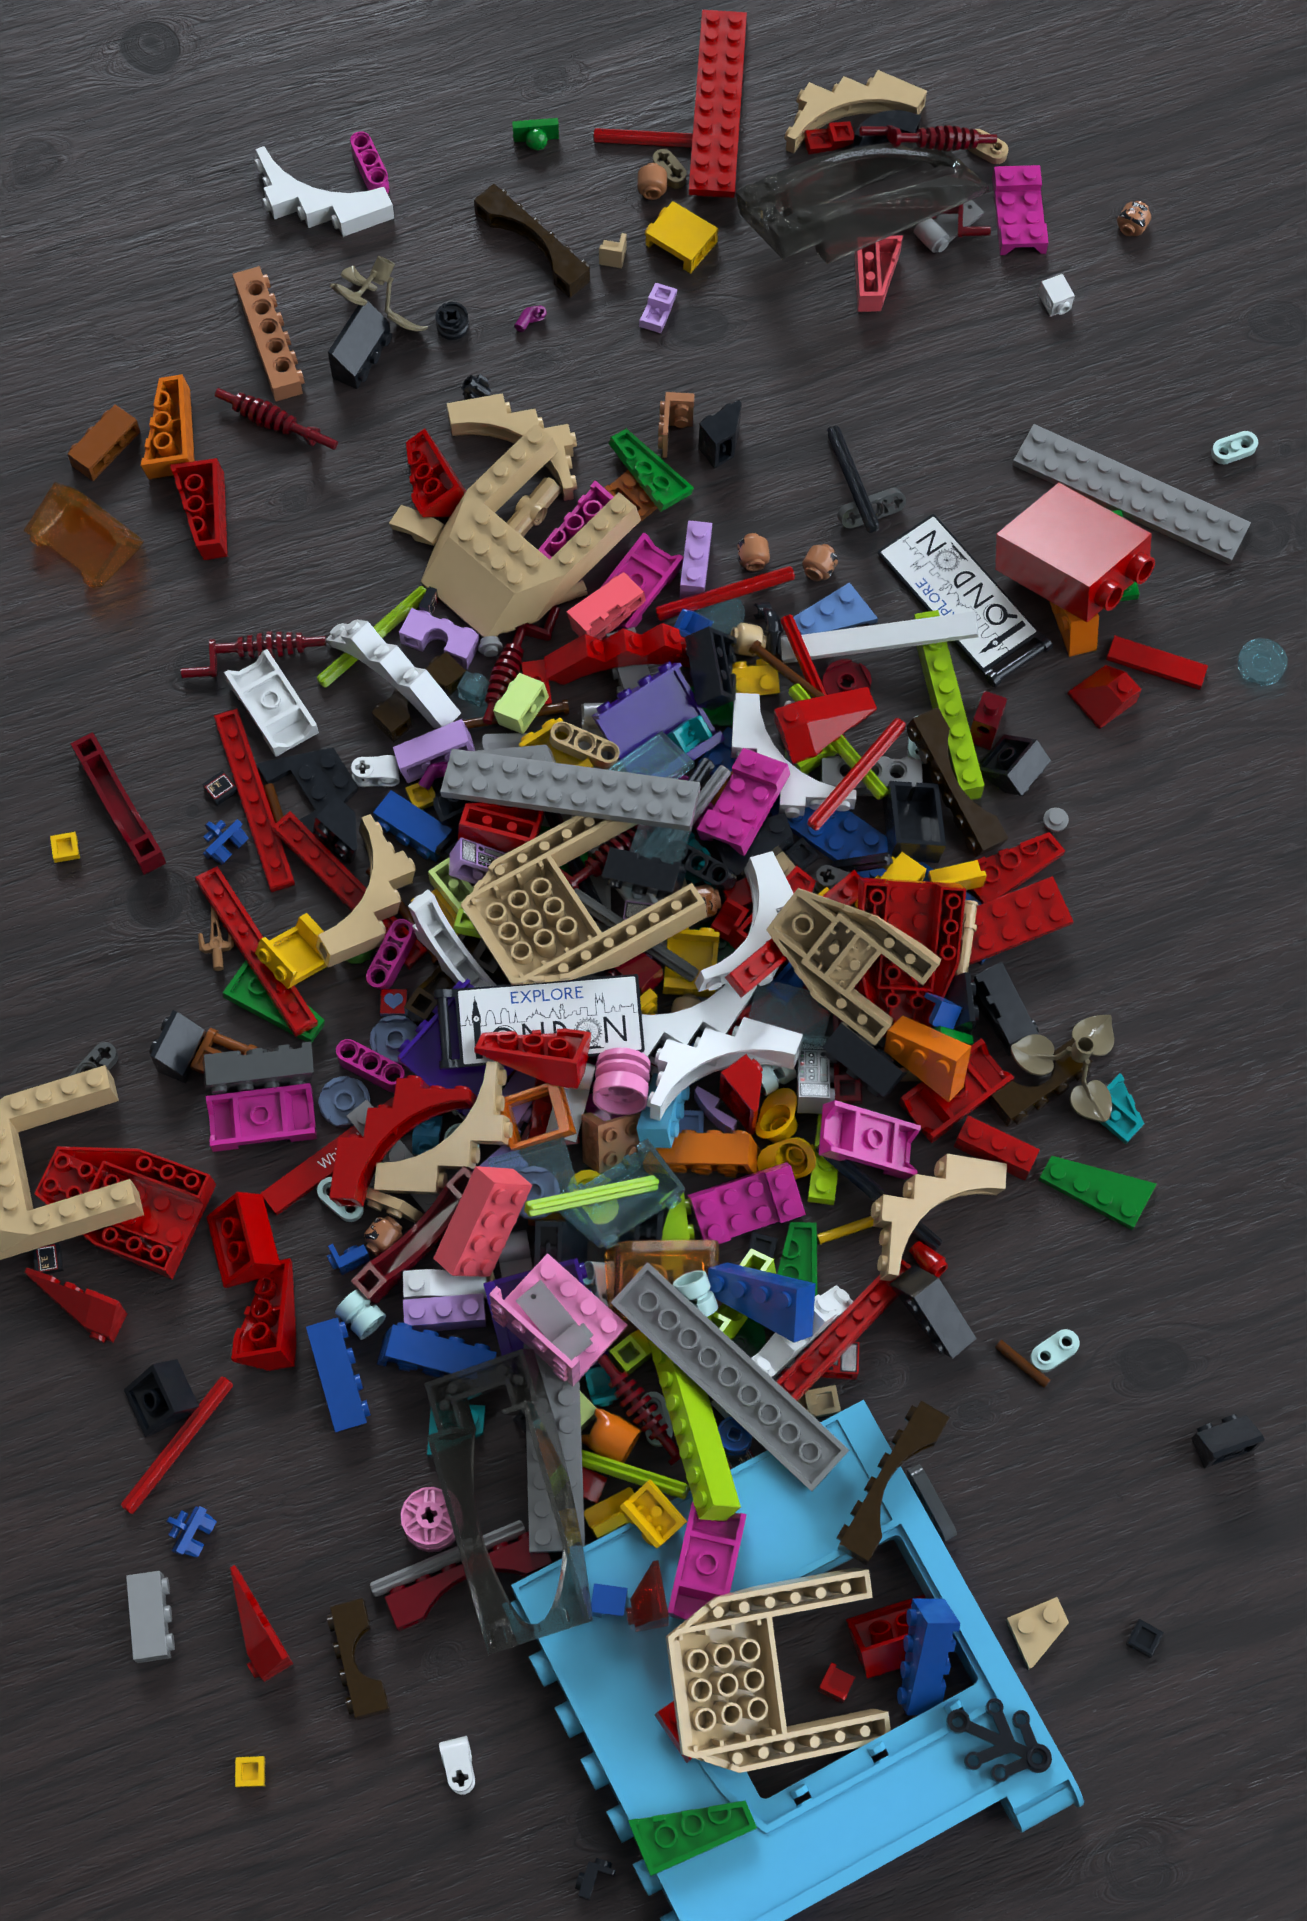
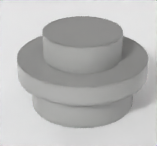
(490, 646)
(1055, 819)

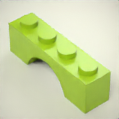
(729, 1319)

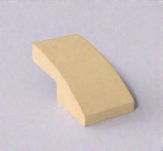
(421, 528)
(821, 1401)

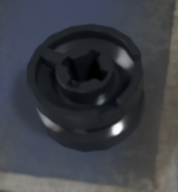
(454, 328)

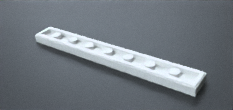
(885, 636)

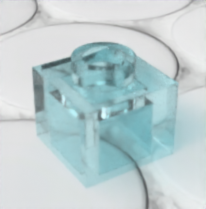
(473, 688)

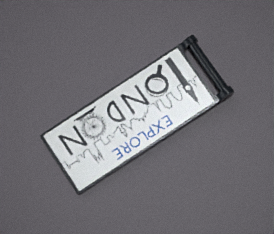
(953, 582)
(597, 1005)

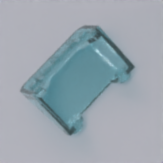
(611, 1219)

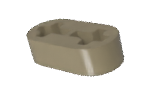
(673, 165)

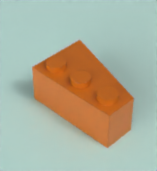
(1077, 634)
(929, 1055)

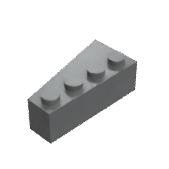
(258, 1068)

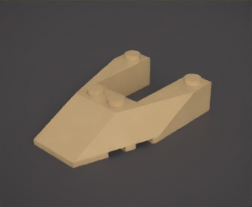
(836, 946)

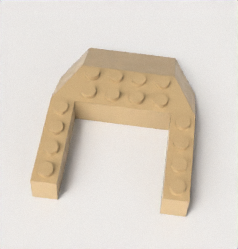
(494, 572)
(540, 924)
(30, 1228)
(731, 1683)

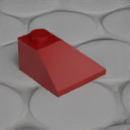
(1105, 694)

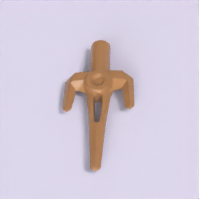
(216, 944)

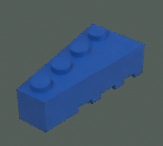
(767, 1298)
(429, 1352)
(337, 1375)
(926, 1657)

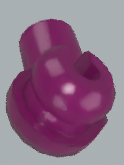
(530, 315)
(432, 772)

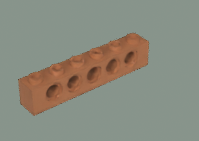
(282, 383)

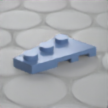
(835, 612)

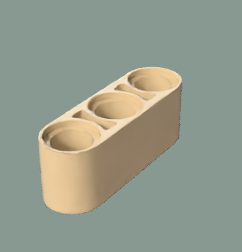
(578, 735)

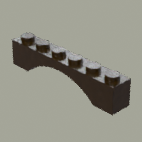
(500, 211)
(979, 827)
(422, 1001)
(921, 1433)

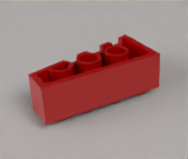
(203, 499)

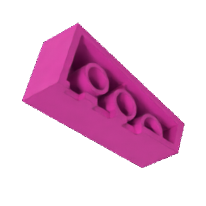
(573, 522)

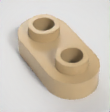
(988, 152)

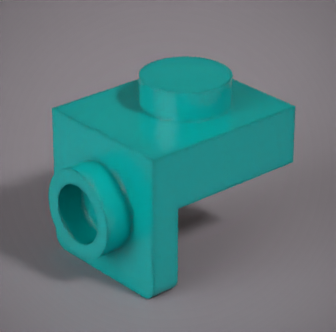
(690, 733)
(598, 1387)

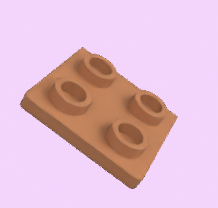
(674, 411)
(608, 1141)

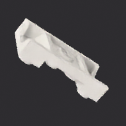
(272, 704)

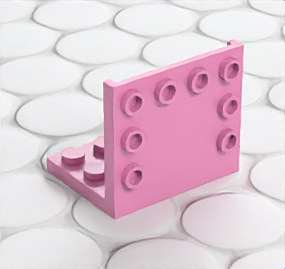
(577, 1301)

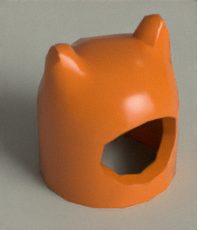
(611, 1436)

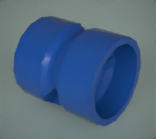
(734, 1438)

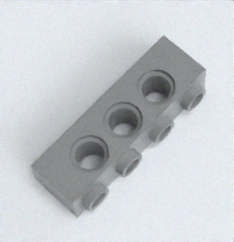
(907, 767)

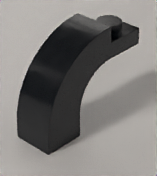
(906, 121)

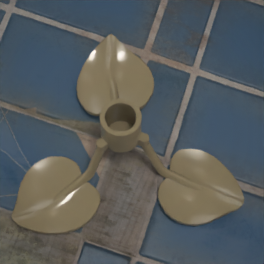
(379, 274)
(1092, 1037)

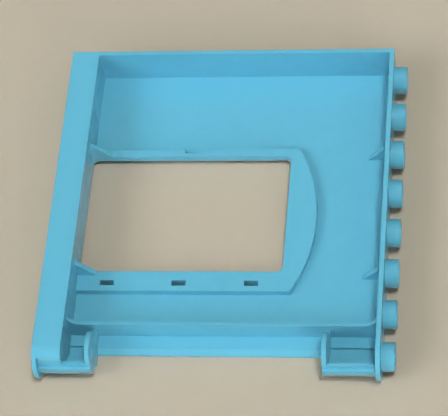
(857, 1808)

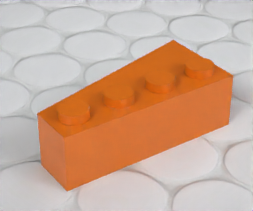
(170, 428)
(712, 1152)

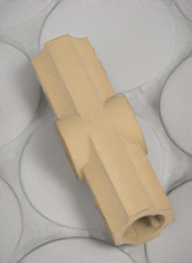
(533, 508)

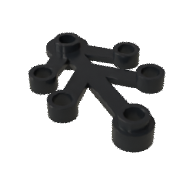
(1003, 1742)

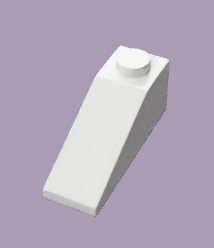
(440, 1283)

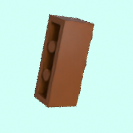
(103, 442)

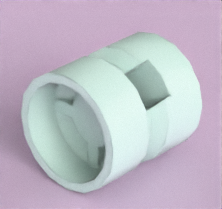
(772, 1078)
(696, 1288)
(361, 1315)

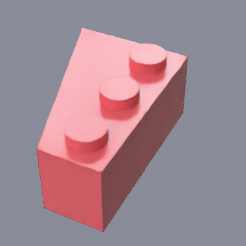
(874, 272)
(606, 607)

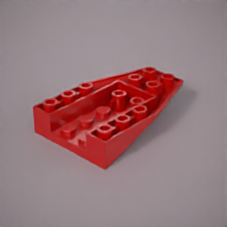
(931, 916)
(169, 1193)

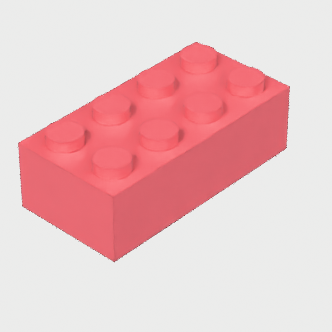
(482, 1221)

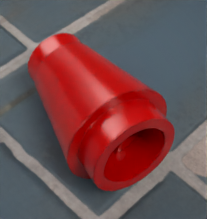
(928, 1259)

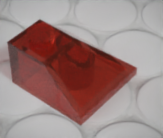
(648, 1602)

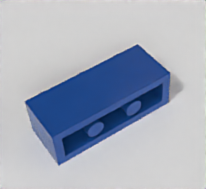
(411, 825)

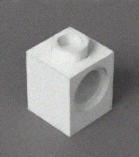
(1056, 295)

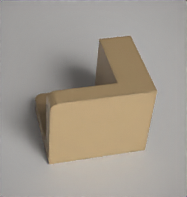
(612, 252)

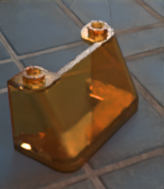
(82, 534)
(669, 1258)

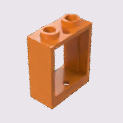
(561, 1111)

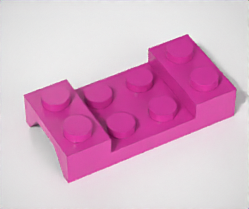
(1019, 208)
(650, 570)
(745, 800)
(261, 1116)
(867, 1138)
(747, 1203)
(705, 1562)

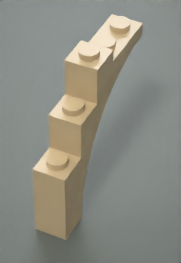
(851, 98)
(494, 418)
(363, 926)
(482, 1125)
(899, 1216)

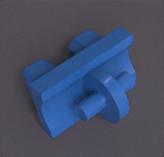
(216, 849)
(198, 1520)

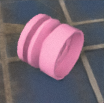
(621, 1081)
(421, 1533)

